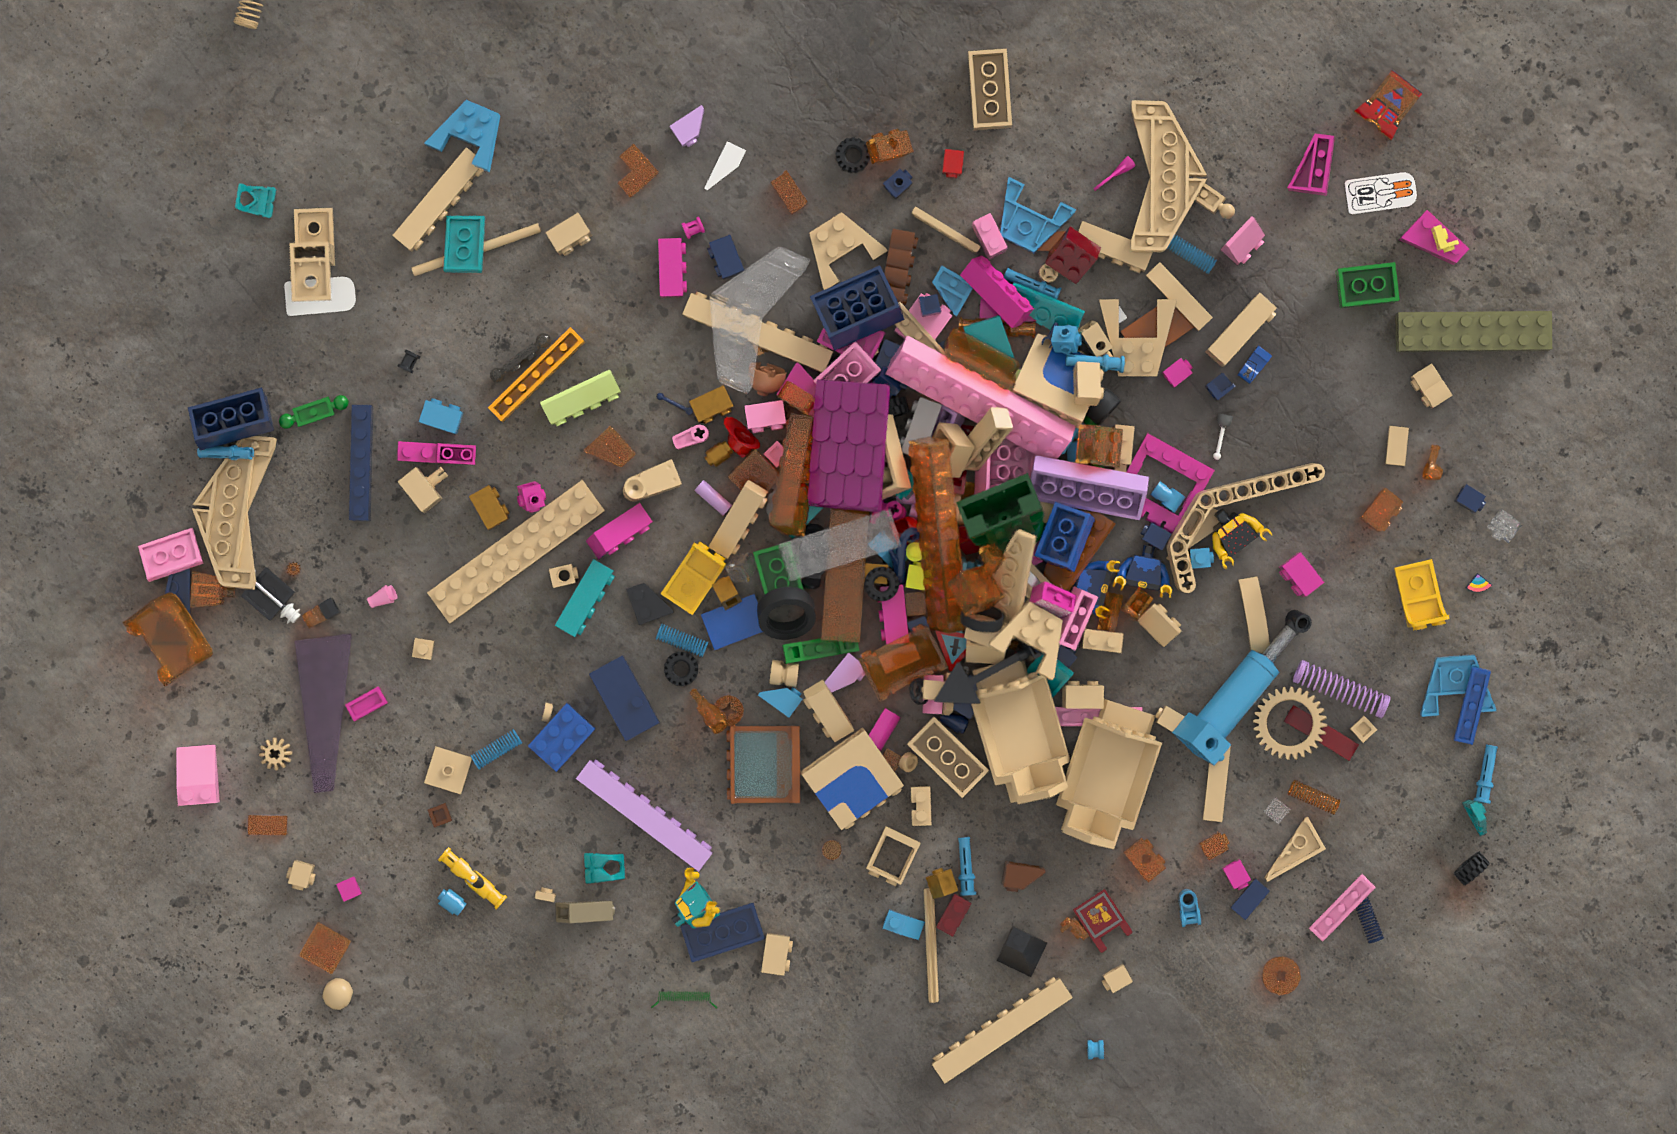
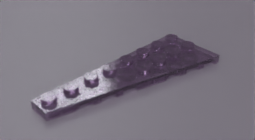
(323, 688)

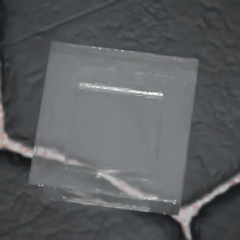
(1276, 810)

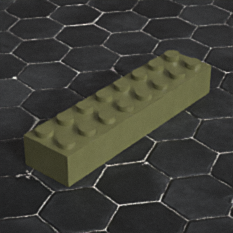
(1473, 331)

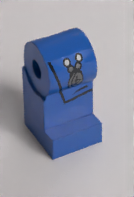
(1254, 364)

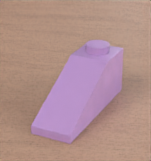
(845, 673)

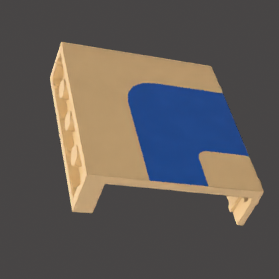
(1049, 382)
(852, 779)

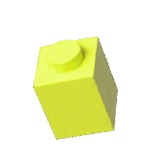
(915, 577)

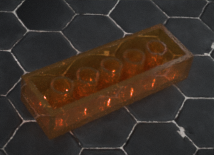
(791, 495)

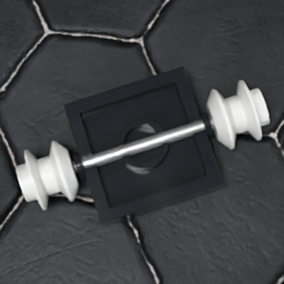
(271, 597)

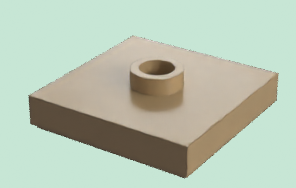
(448, 770)

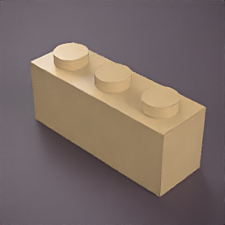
(827, 711)

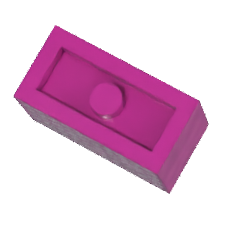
(1053, 599)

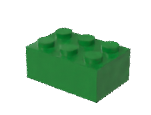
(1367, 285)
(772, 570)

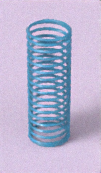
(1181, 244)
(687, 645)
(478, 765)

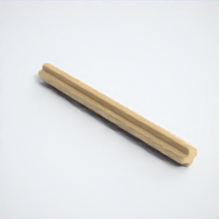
(931, 948)

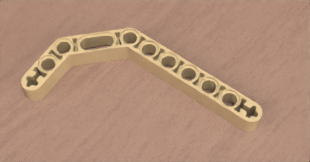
(1232, 496)

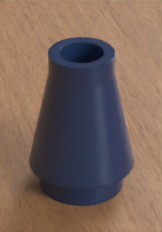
(955, 722)

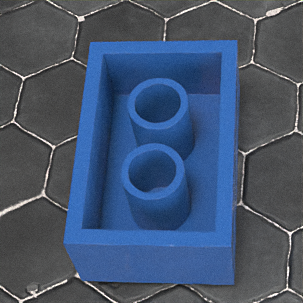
(1064, 537)
(562, 737)

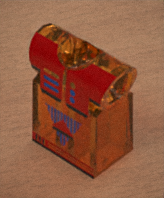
(1389, 104)

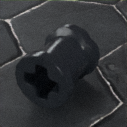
(409, 361)

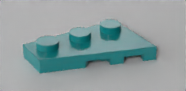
(1476, 813)

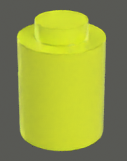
(913, 552)

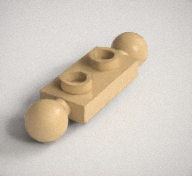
(1214, 201)

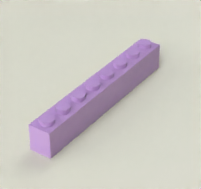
(644, 815)

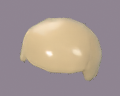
(337, 993)

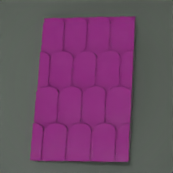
(848, 445)

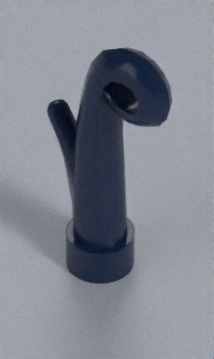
(899, 558)

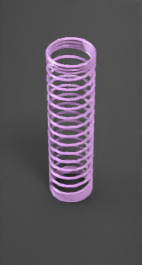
(1384, 700)

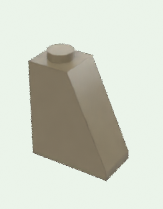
(584, 911)

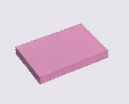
(170, 554)

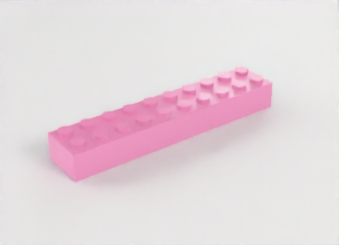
(973, 397)

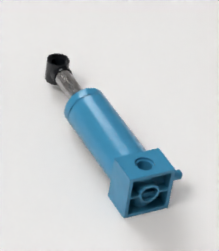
(1207, 731)

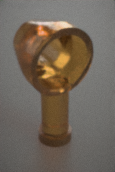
(1431, 469)

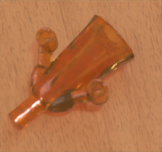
(710, 713)

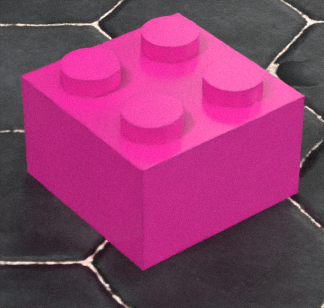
(1301, 575)

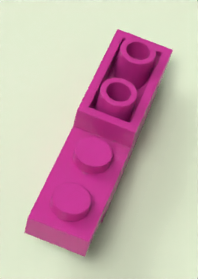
(436, 453)

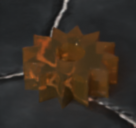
(290, 568)

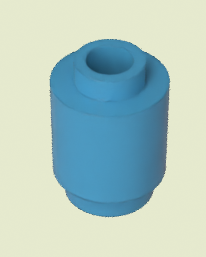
(451, 901)

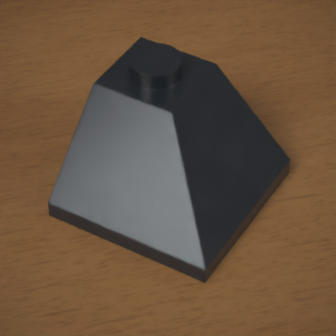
(1021, 951)

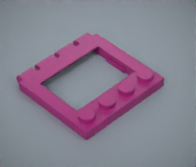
(1178, 461)

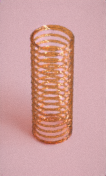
(1326, 795)

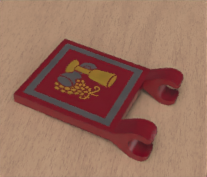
(1099, 917)

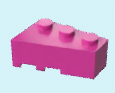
(1315, 167)
(1421, 237)
(619, 531)

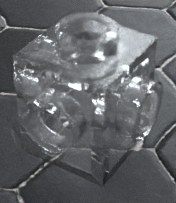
(1504, 526)

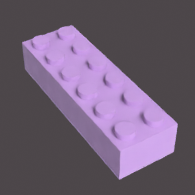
(1089, 487)

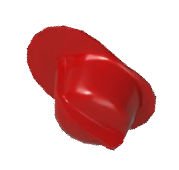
(739, 437)

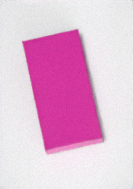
(366, 703)

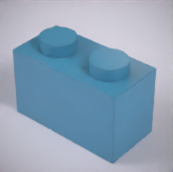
(441, 416)

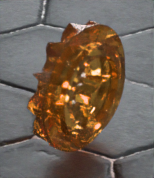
(735, 705)

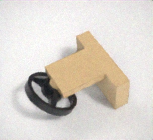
(928, 690)

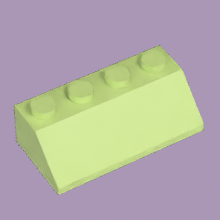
(581, 397)

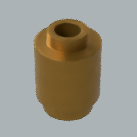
(718, 454)

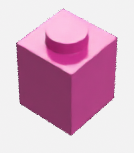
(1177, 372)
(1236, 874)

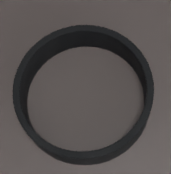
(984, 626)

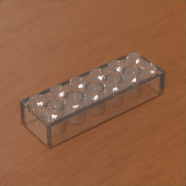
(839, 545)

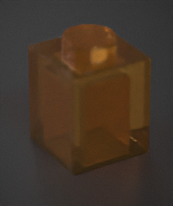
(1214, 845)

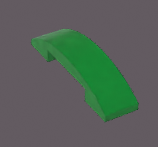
(816, 649)

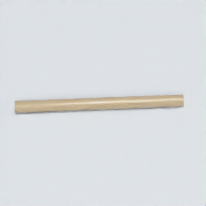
(488, 245)

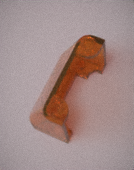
(170, 636)
(902, 661)

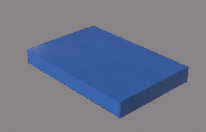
(732, 624)

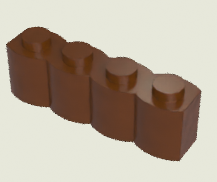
(899, 261)

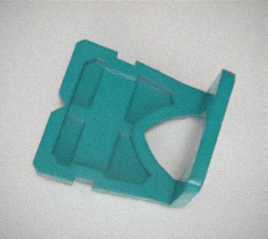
(262, 201)
(595, 864)

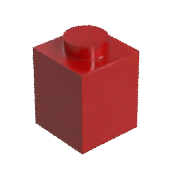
(952, 163)

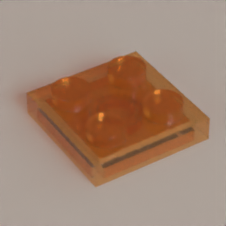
(325, 948)

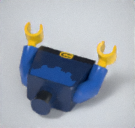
(1144, 572)
(1095, 580)

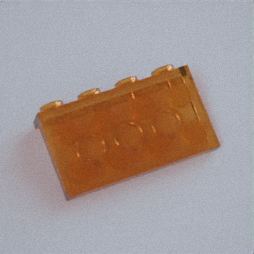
(981, 358)

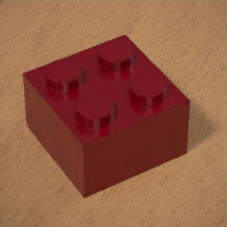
(1073, 255)

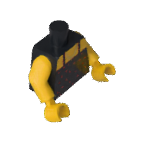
(1234, 534)

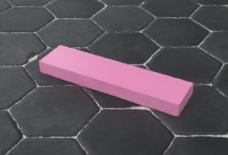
(1342, 907)

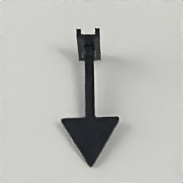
(959, 687)

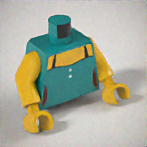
(694, 903)

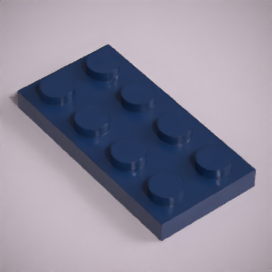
(726, 932)

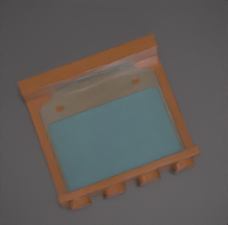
(764, 764)

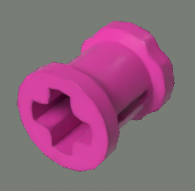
(693, 227)

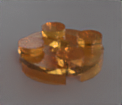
(1291, 979)

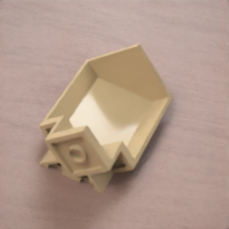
(1021, 733)
(1109, 774)

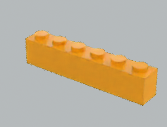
(536, 374)

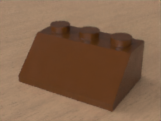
(1019, 875)

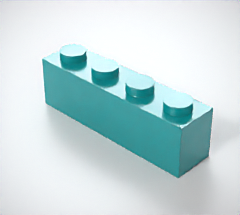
(584, 598)

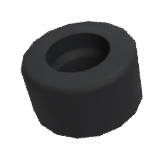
(1104, 407)

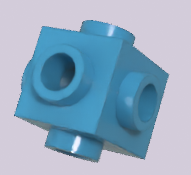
(1066, 339)

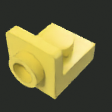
(1440, 236)

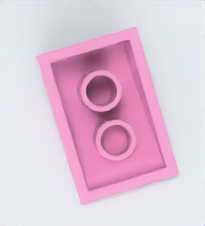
(1244, 240)
(851, 366)
(197, 775)

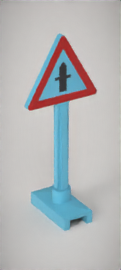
(954, 644)

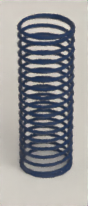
(1373, 916)

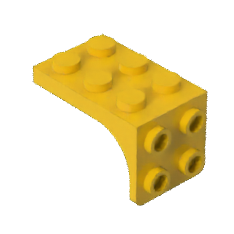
(694, 578)
(1420, 595)

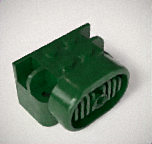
(1002, 511)

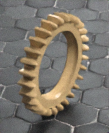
(1316, 728)

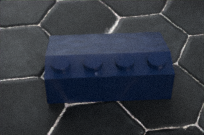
(857, 308)

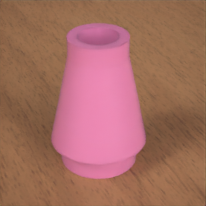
(384, 596)

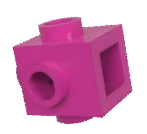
(531, 496)

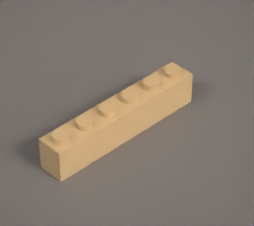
(437, 201)

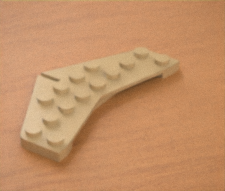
(1169, 165)
(226, 522)

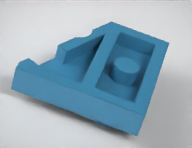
(952, 289)

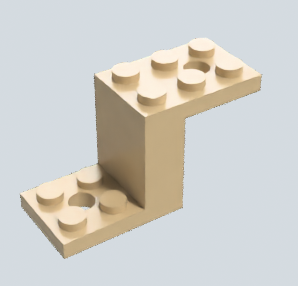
(312, 254)

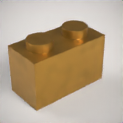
(711, 404)
(489, 507)

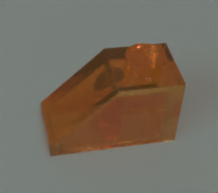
(1136, 604)

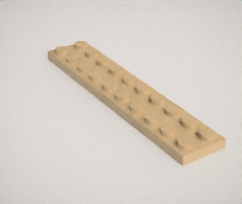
(516, 551)

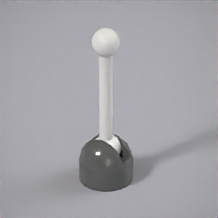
(1223, 421)

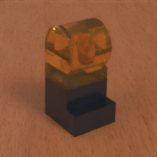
(321, 613)

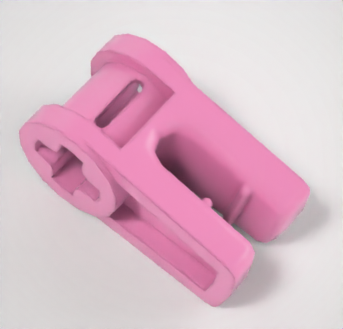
(688, 438)

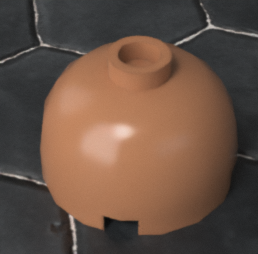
(768, 378)

